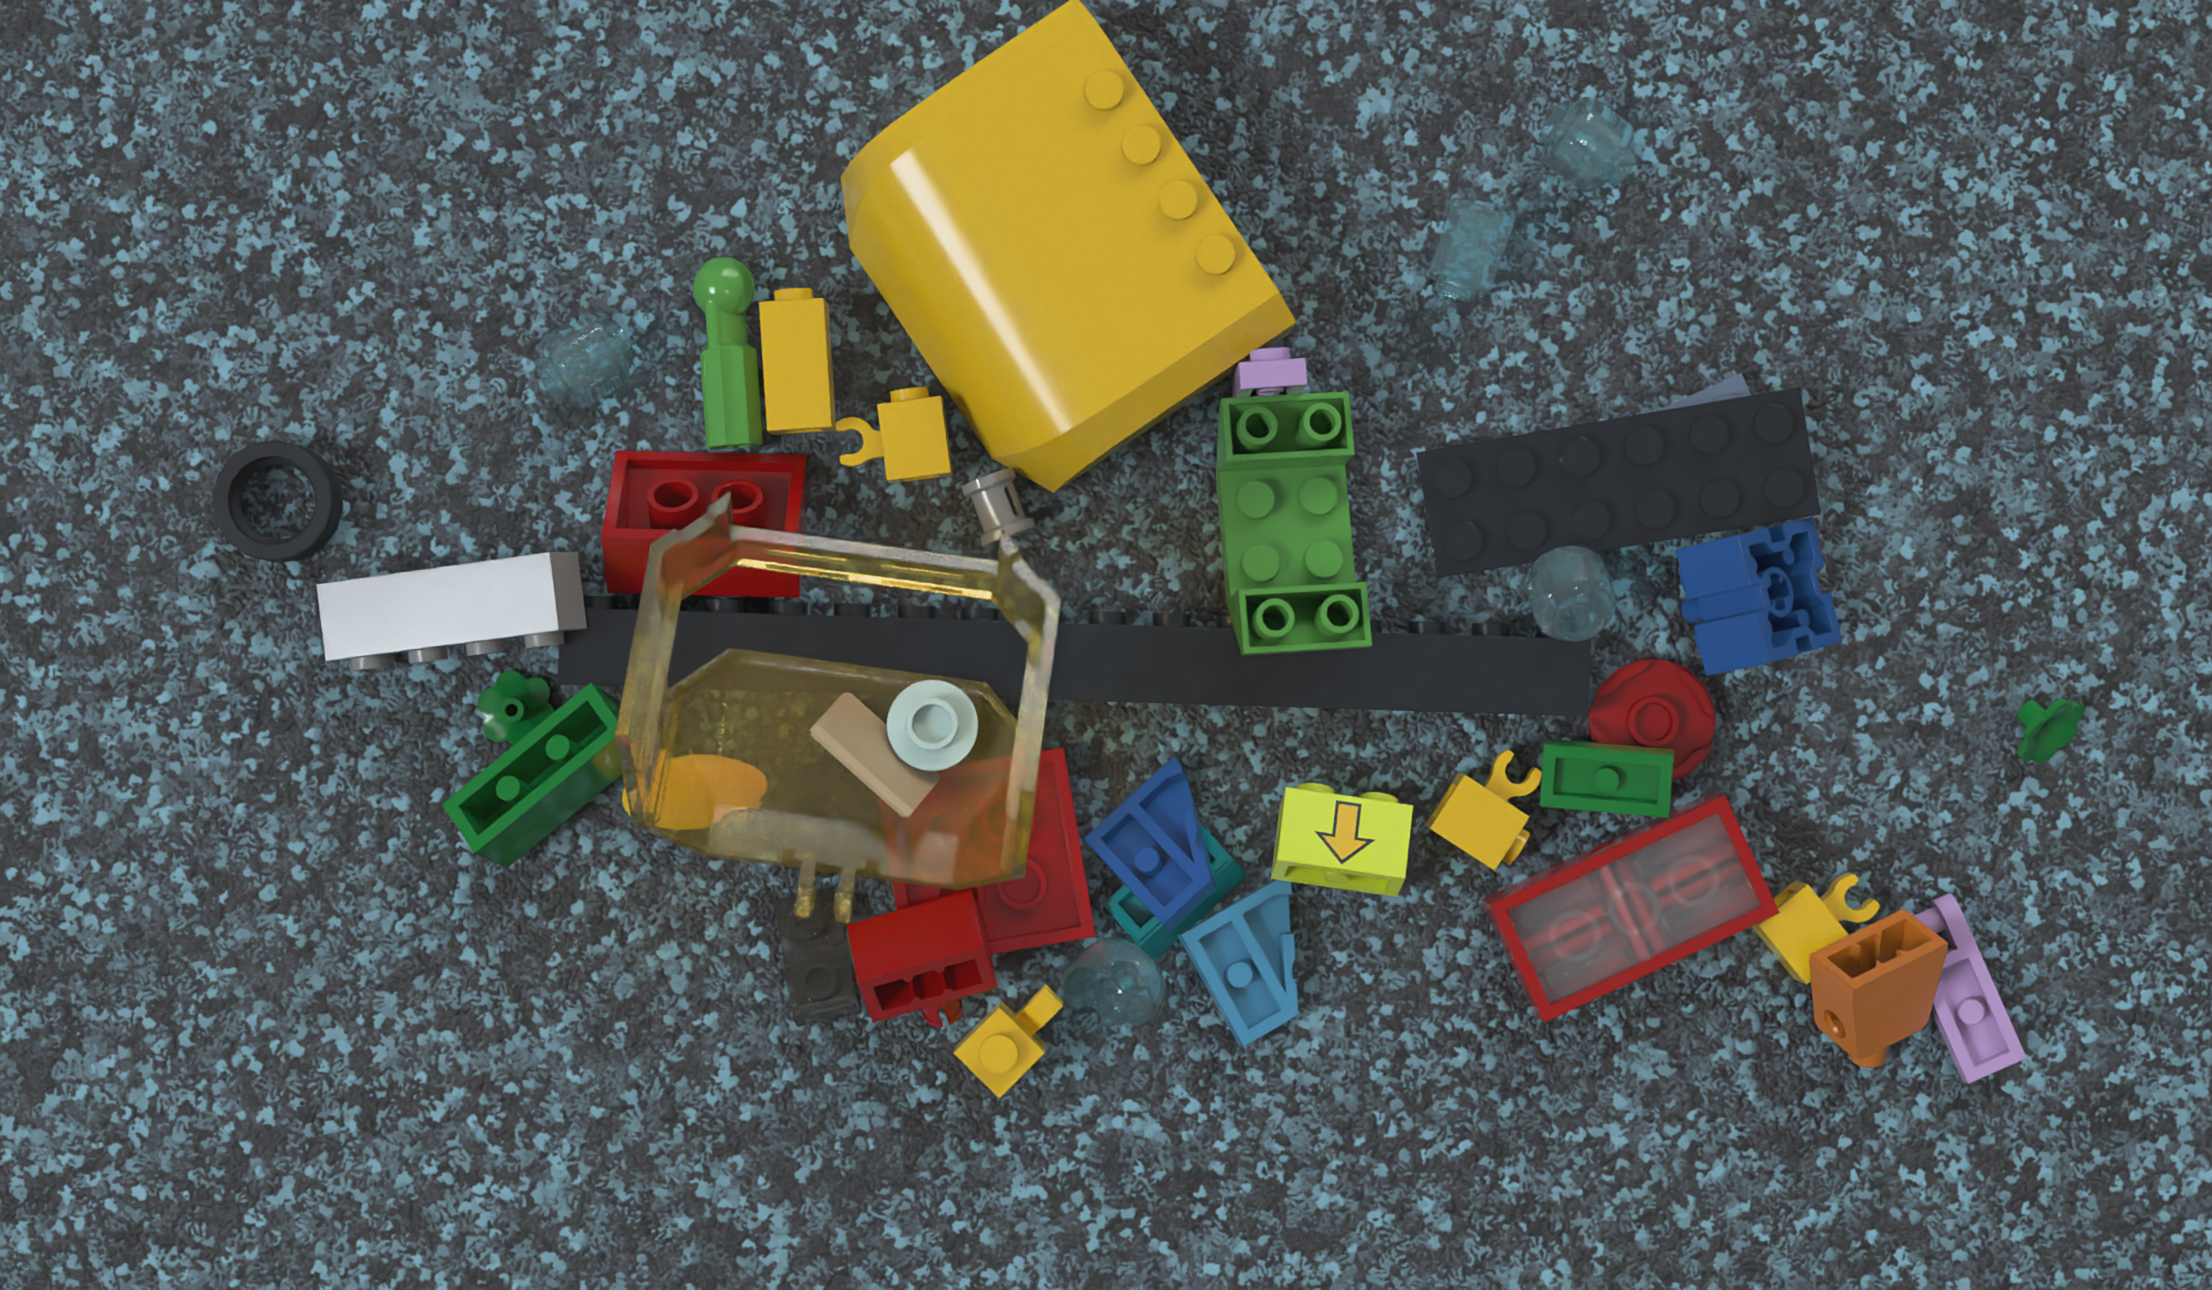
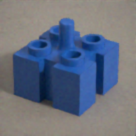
(1757, 597)

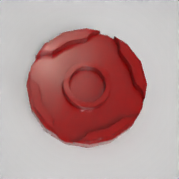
(1655, 708)

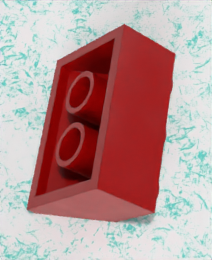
(673, 489)

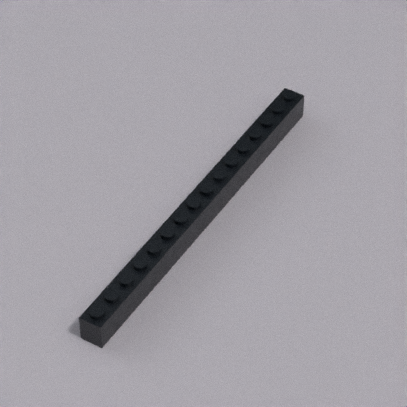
(1120, 660)

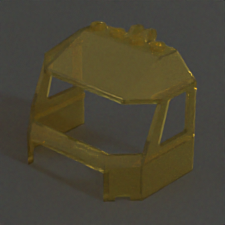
(730, 748)

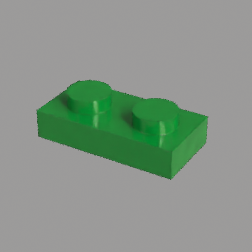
(1607, 778)

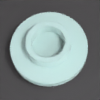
(932, 725)

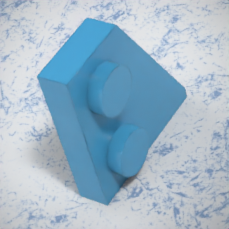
(1248, 961)

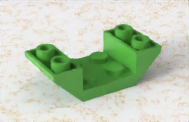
(1289, 524)

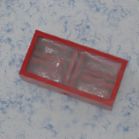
(1630, 906)

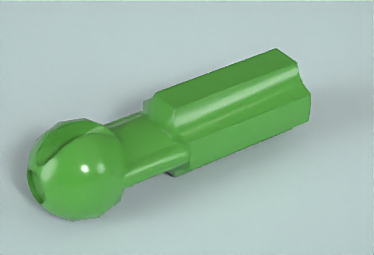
(728, 364)

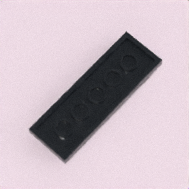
(1619, 482)

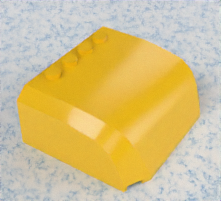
(1056, 252)

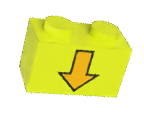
(1342, 840)

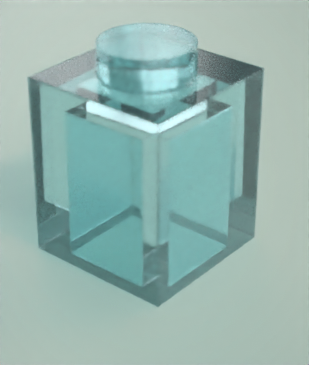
(1468, 249)

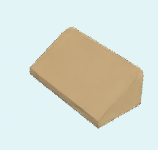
(863, 746)

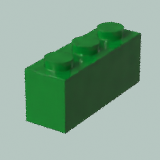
(540, 779)

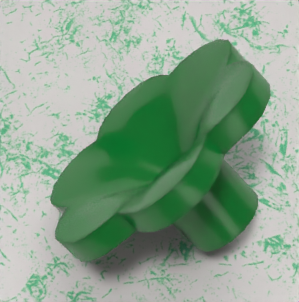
(528, 695)
(2047, 728)

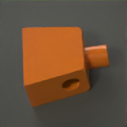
(1877, 985)

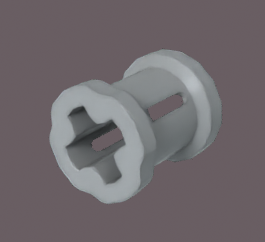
(998, 506)

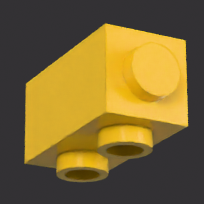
(797, 363)

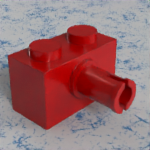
(922, 959)

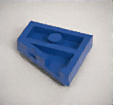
(1158, 846)

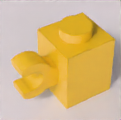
(910, 437)
(1481, 818)
(1810, 922)
(1007, 1042)

